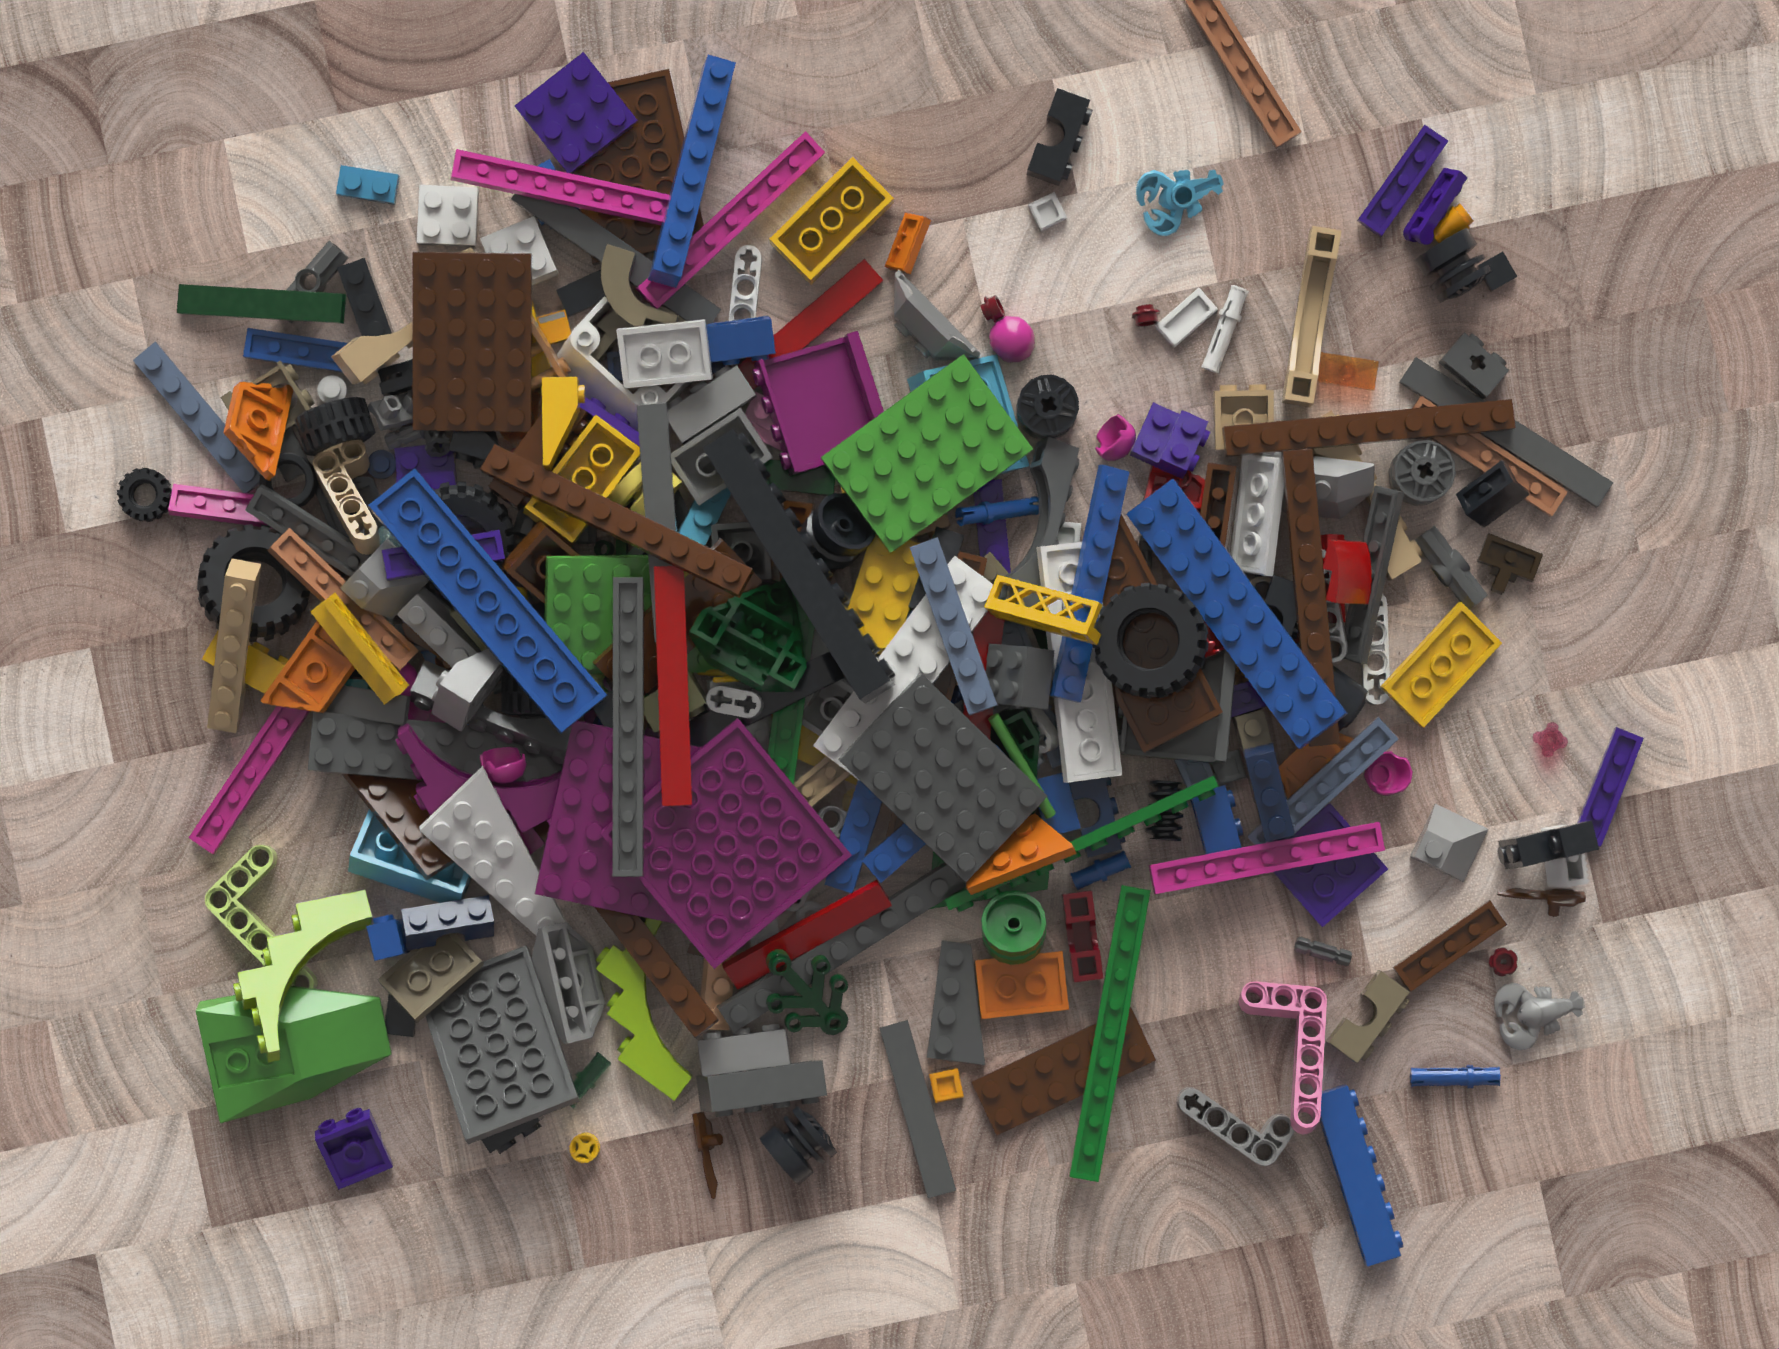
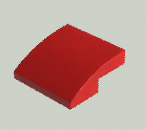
(1350, 571)

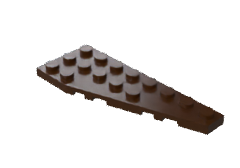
(1151, 643)

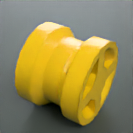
(580, 1150)

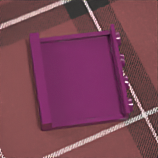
(817, 399)

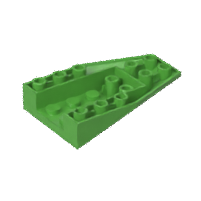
(321, 1043)

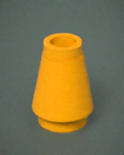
(1453, 222)

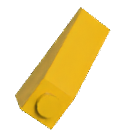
(559, 412)

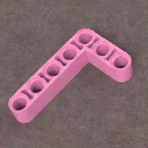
(1303, 1044)

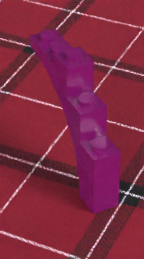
(527, 801)

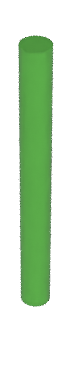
(1018, 759)

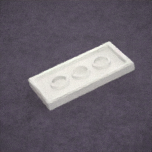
(1258, 514)

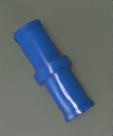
(1100, 870)

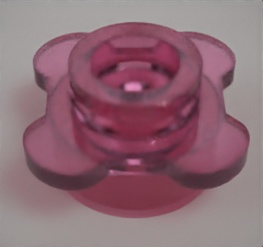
(1548, 748)

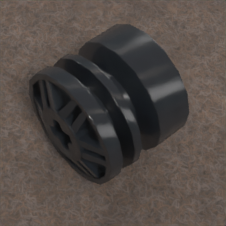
(1453, 265)
(1053, 423)
(798, 1145)

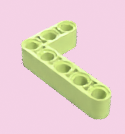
(235, 904)

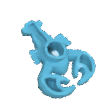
(1175, 197)

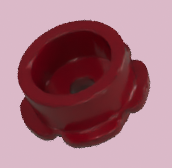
(992, 308)
(1145, 315)
(1511, 962)

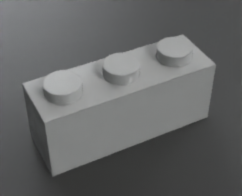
(709, 403)
(437, 627)
(743, 1050)

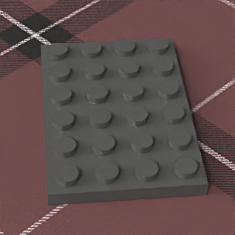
(942, 777)
(501, 1048)

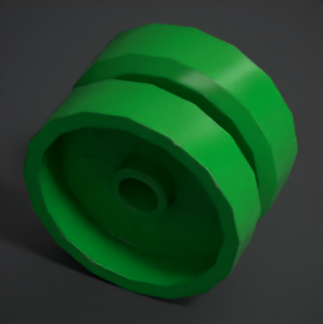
(1009, 911)

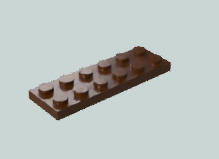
(697, 597)
(1052, 1076)

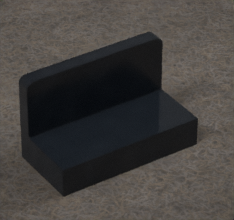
(1491, 494)

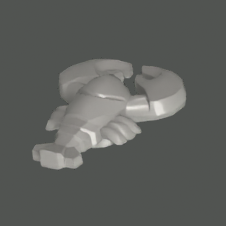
(1534, 1012)

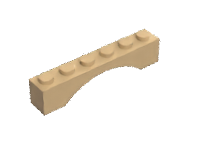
(1310, 316)
(367, 353)
(1404, 552)
(234, 630)

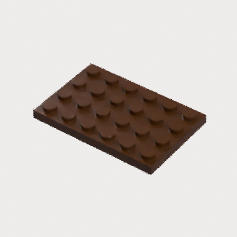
(641, 156)
(472, 341)

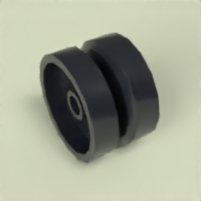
(838, 531)

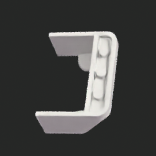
(599, 381)

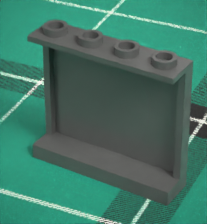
(1205, 742)

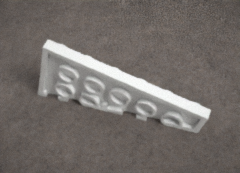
(485, 843)

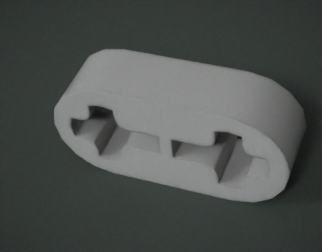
(733, 709)

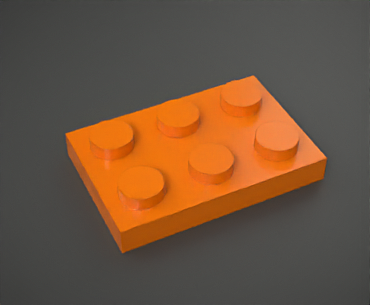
(1022, 988)

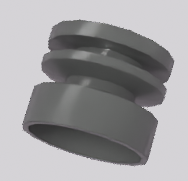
(1405, 475)

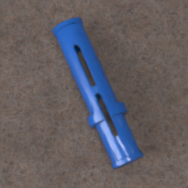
(988, 512)
(1467, 1076)

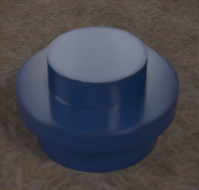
(382, 464)

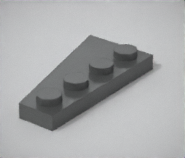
(955, 1014)

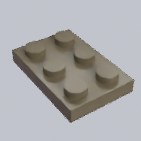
(430, 975)

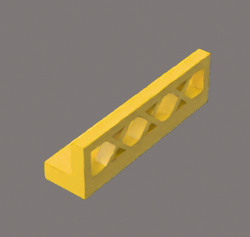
(1044, 620)
(359, 648)

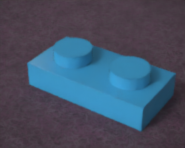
(367, 184)

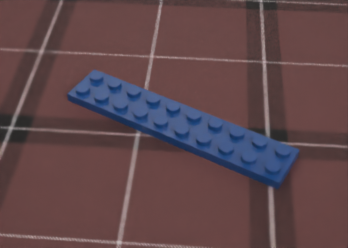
(487, 601)
(1237, 614)

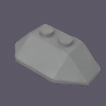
(927, 324)
(1338, 484)
(569, 981)

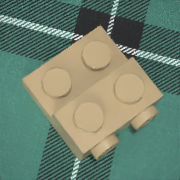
(1240, 408)

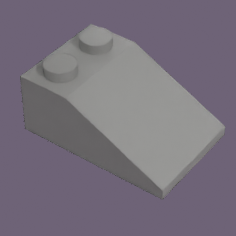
(466, 688)

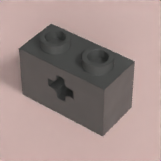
(1458, 363)

